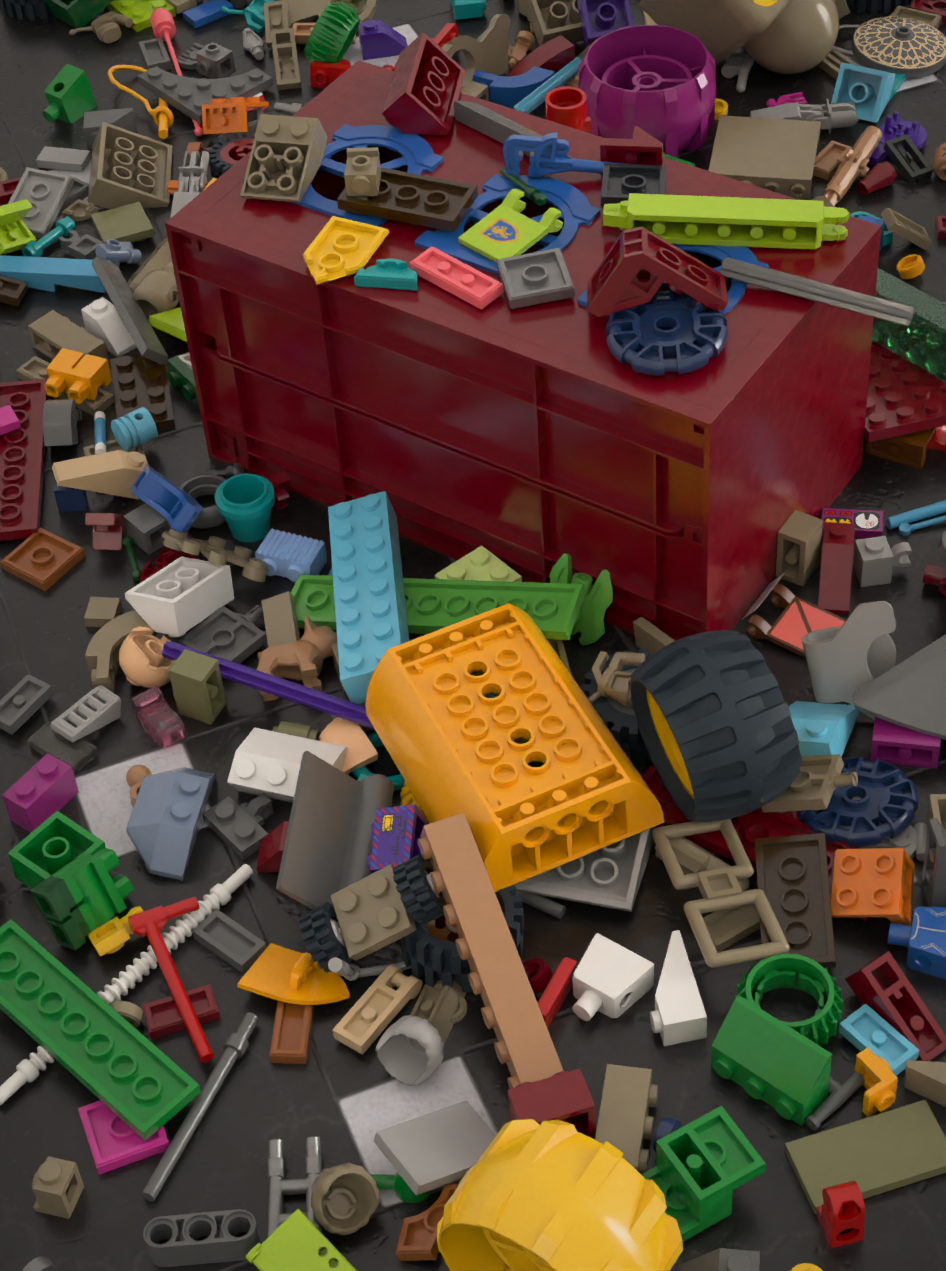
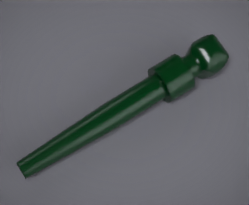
(530, 191)

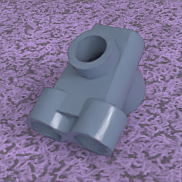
(118, 252)

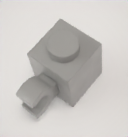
(875, 560)

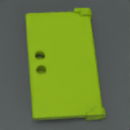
(296, 1248)

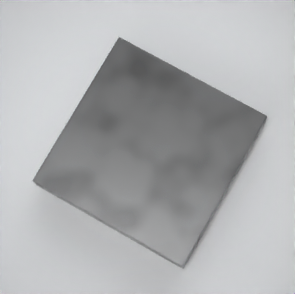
(535, 278)

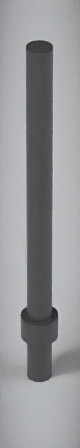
(233, 1048)

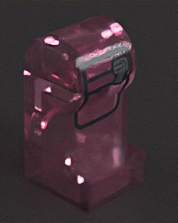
(158, 717)

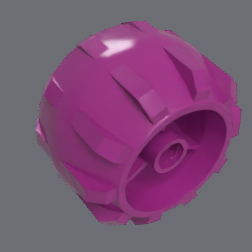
(650, 81)

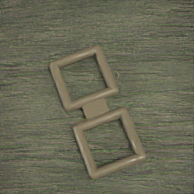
(720, 892)

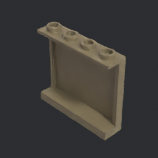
(767, 153)

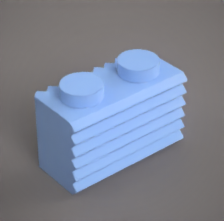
(291, 554)

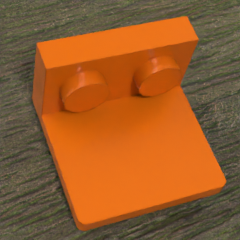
(228, 114)
(873, 884)

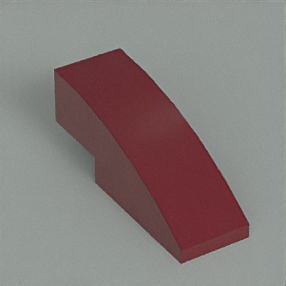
(548, 56)

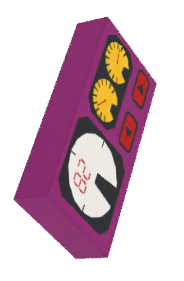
(867, 522)

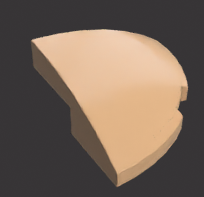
(349, 734)

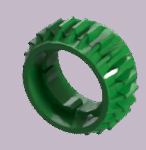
(332, 33)
(801, 974)

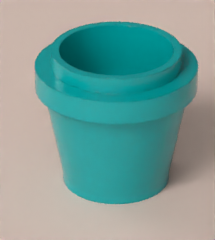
(246, 505)

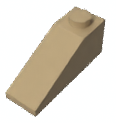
(102, 473)

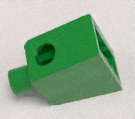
(69, 96)

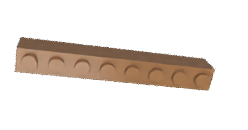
(489, 951)

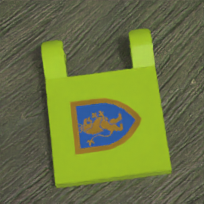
(507, 231)

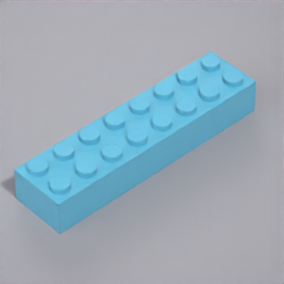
(366, 588)

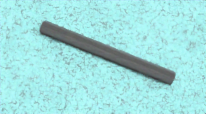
(817, 291)

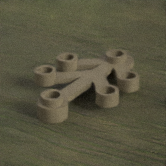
(214, 550)

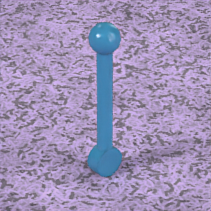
(905, 529)

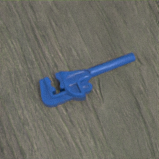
(547, 156)

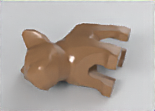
(300, 658)

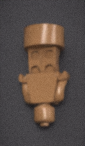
(523, 43)

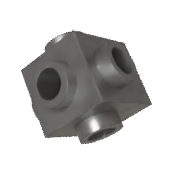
(215, 61)

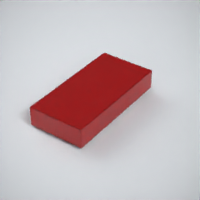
(557, 990)

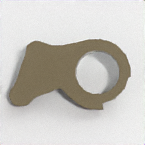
(308, 10)
(486, 53)

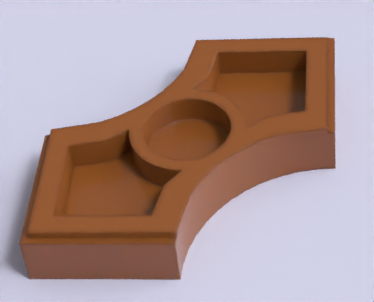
(419, 1232)

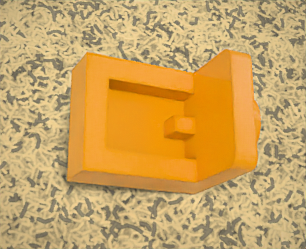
(879, 1081)

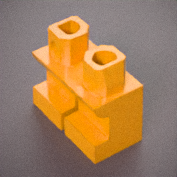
(77, 375)

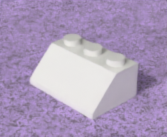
(182, 595)
(272, 760)

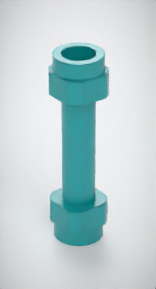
(34, 249)

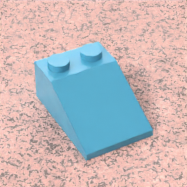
(822, 726)

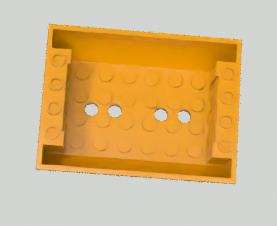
(462, 752)

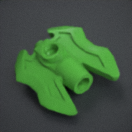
(595, 602)

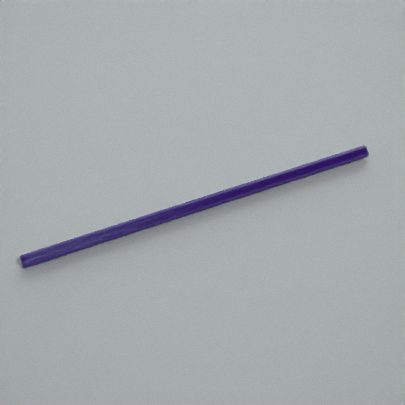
(281, 687)

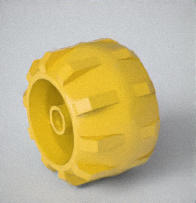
(556, 1204)

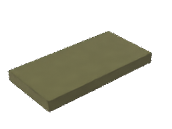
(874, 1152)

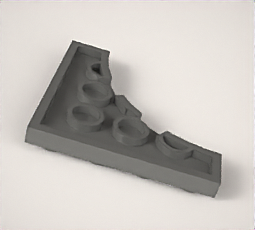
(190, 93)

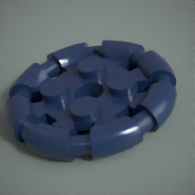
(641, 329)
(890, 805)

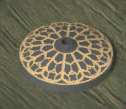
(900, 46)

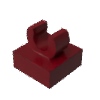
(281, 489)

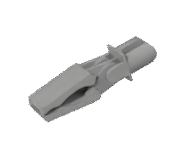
(830, 115)
(191, 179)

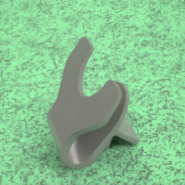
(851, 654)

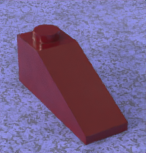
(836, 567)
(892, 997)

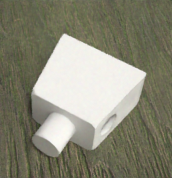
(609, 979)

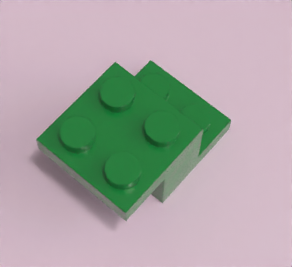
(701, 1168)

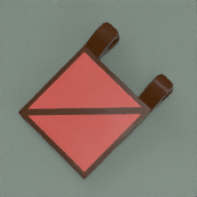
(794, 622)

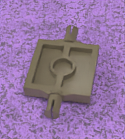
(814, 786)

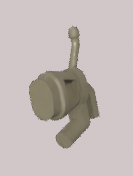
(106, 26)
(614, 681)

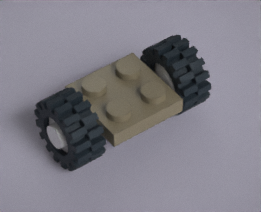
(372, 913)

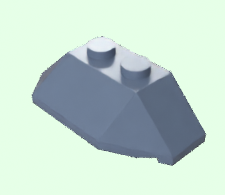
(169, 819)

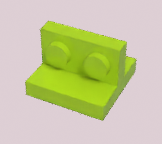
(13, 231)

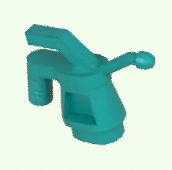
(253, 14)

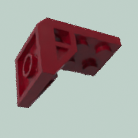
(646, 256)

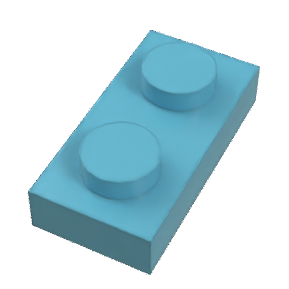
(870, 1030)

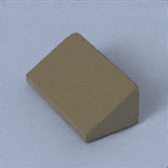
(440, 1012)

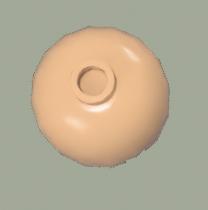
(143, 659)

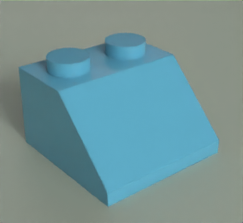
(864, 87)

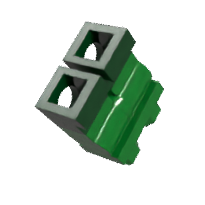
(82, 896)

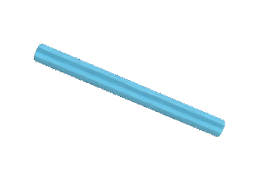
(561, 78)

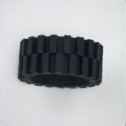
(433, 947)

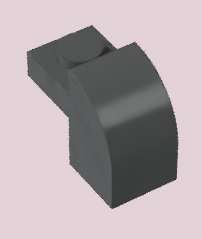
(60, 422)

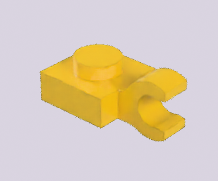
(113, 934)

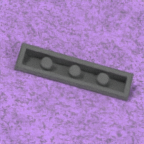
(489, 122)

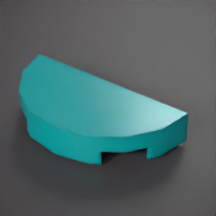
(387, 274)

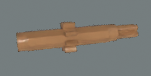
(852, 164)

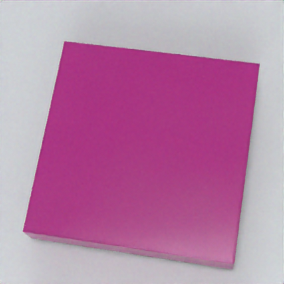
(115, 1142)

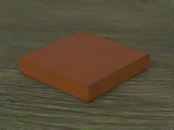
(42, 559)

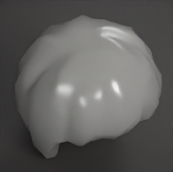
(411, 1050)

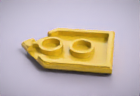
(342, 249)

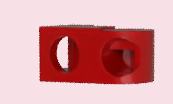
(841, 1211)

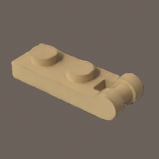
(376, 1008)

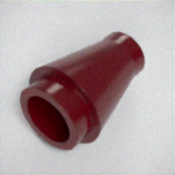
(879, 177)

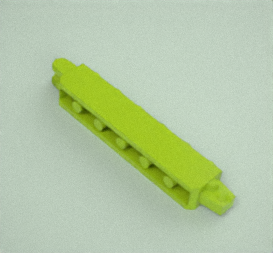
(730, 220)

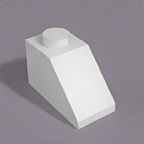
(105, 323)

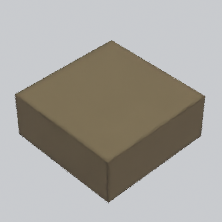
(101, 611)

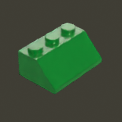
(771, 1061)

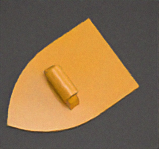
(292, 978)

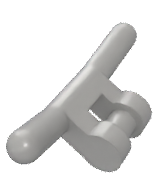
(739, 65)

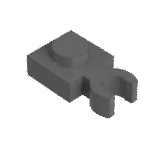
(80, 247)

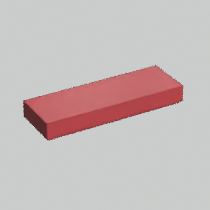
(457, 277)

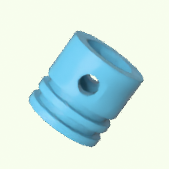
(134, 429)

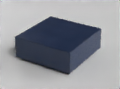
(70, 499)

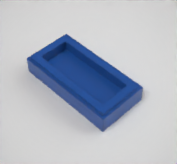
(206, 13)

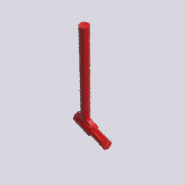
(149, 924)

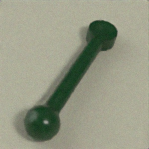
(128, 543)

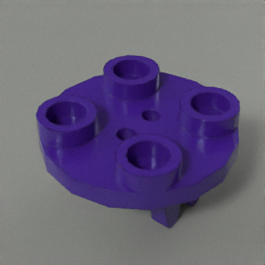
(895, 127)

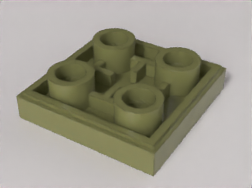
(123, 224)

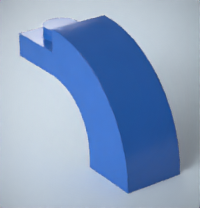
(513, 89)
(167, 499)

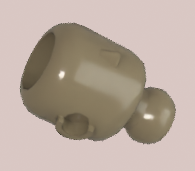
(157, 291)

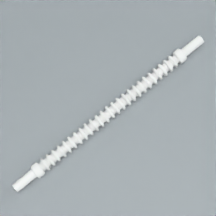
(219, 895)

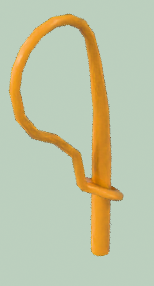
(161, 114)

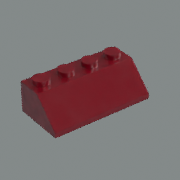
(423, 89)

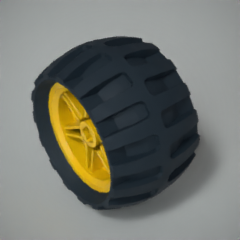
(715, 725)

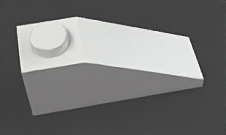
(678, 1004)

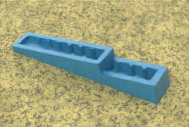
(48, 273)

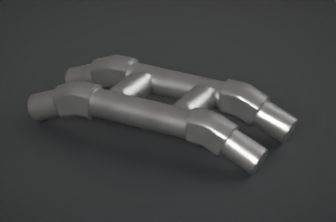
(278, 1186)

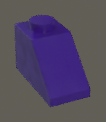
(379, 40)

